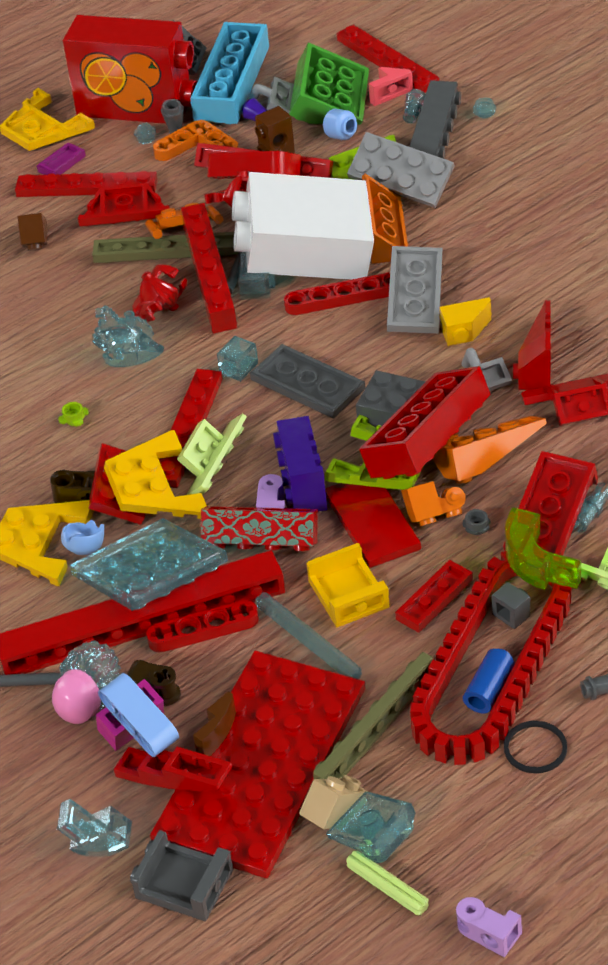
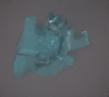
(125, 338)

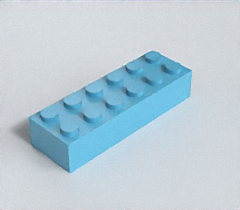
(230, 72)

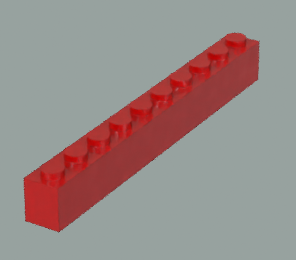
(113, 624)

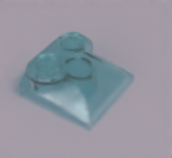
(374, 826)

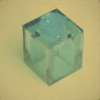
(237, 358)

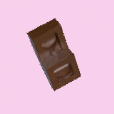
(220, 718)

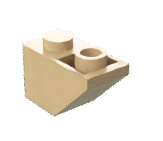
(330, 799)

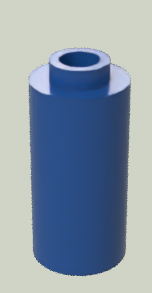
(488, 680)

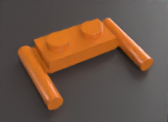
(171, 218)

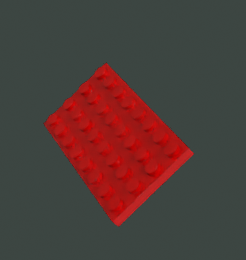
(280, 732)

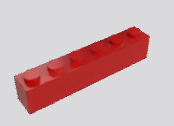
(209, 268)

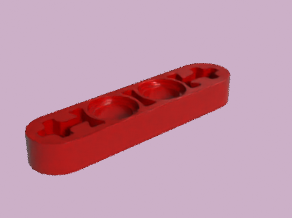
(204, 630)

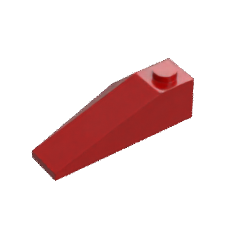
(535, 354)

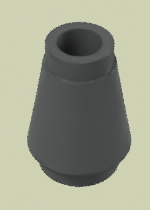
(172, 114)

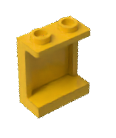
(347, 585)

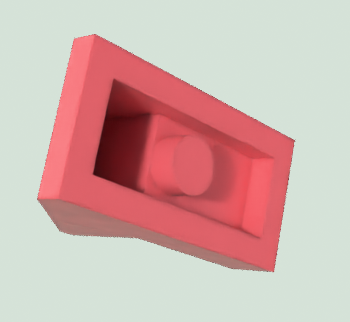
(391, 84)

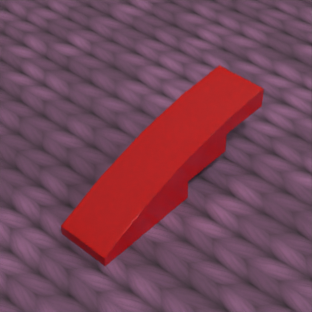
(173, 770)

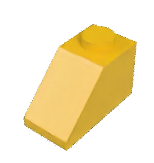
(464, 320)

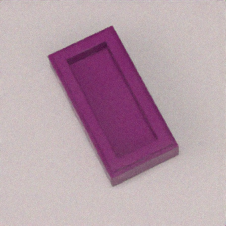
(61, 160)

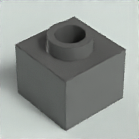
(511, 605)

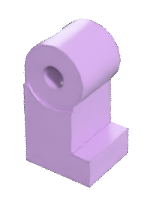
(270, 492)
(488, 926)

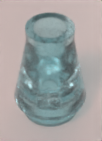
(413, 105)

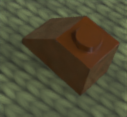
(33, 231)

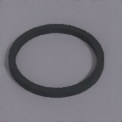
(542, 769)

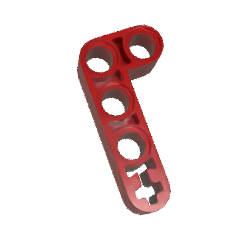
(274, 162)

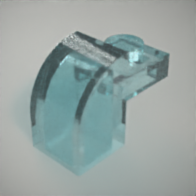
(95, 833)

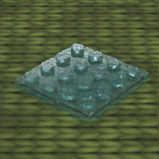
(148, 564)

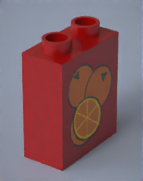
(127, 67)

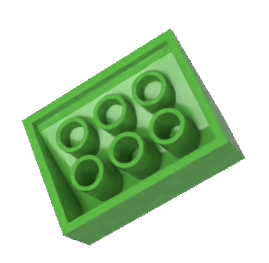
(327, 83)

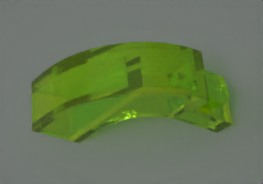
(530, 560)

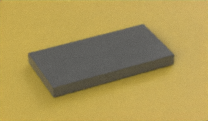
(307, 381)

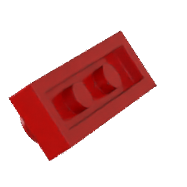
(434, 596)

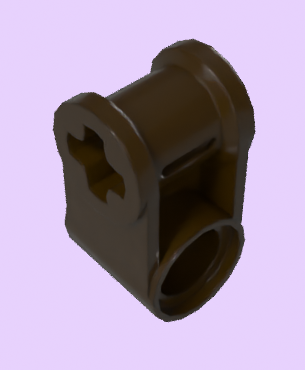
(71, 485)
(157, 677)

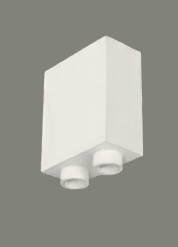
(304, 226)

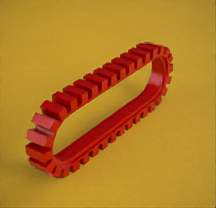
(516, 686)

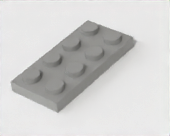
(402, 169)
(414, 290)

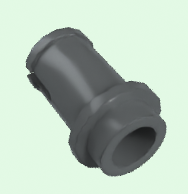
(594, 687)

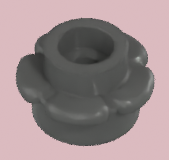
(476, 522)

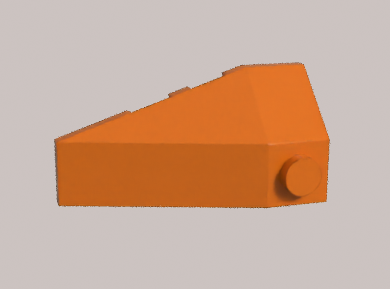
(475, 454)

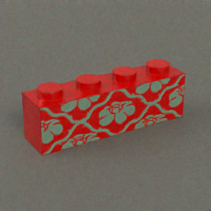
(260, 527)

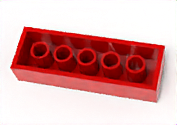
(424, 423)

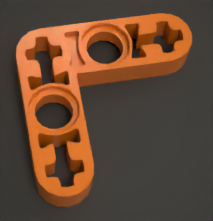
(191, 134)

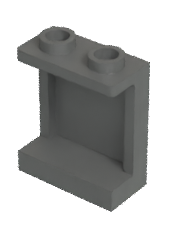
(181, 877)

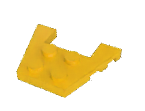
(36, 129)
(141, 482)
(28, 532)

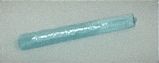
(308, 636)

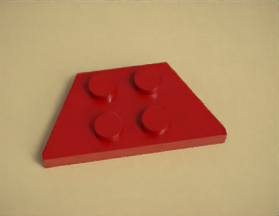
(122, 204)

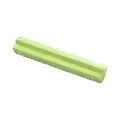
(387, 883)

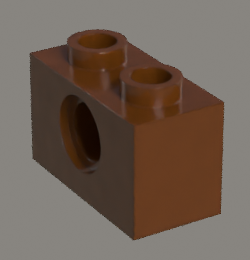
(274, 131)

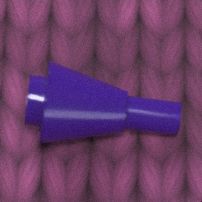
(252, 108)

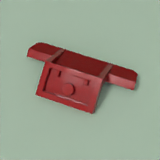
(575, 399)

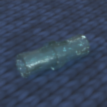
(592, 507)

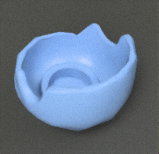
(82, 537)

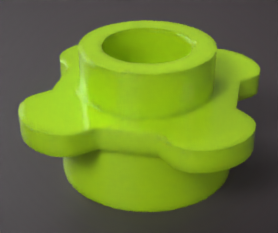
(73, 414)

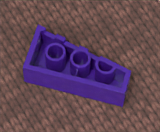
(301, 464)

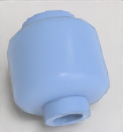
(339, 124)

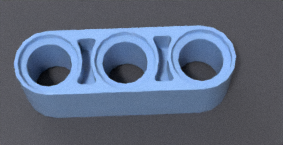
(138, 714)

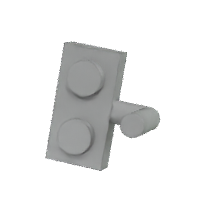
(279, 93)
(494, 371)

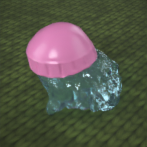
(81, 677)

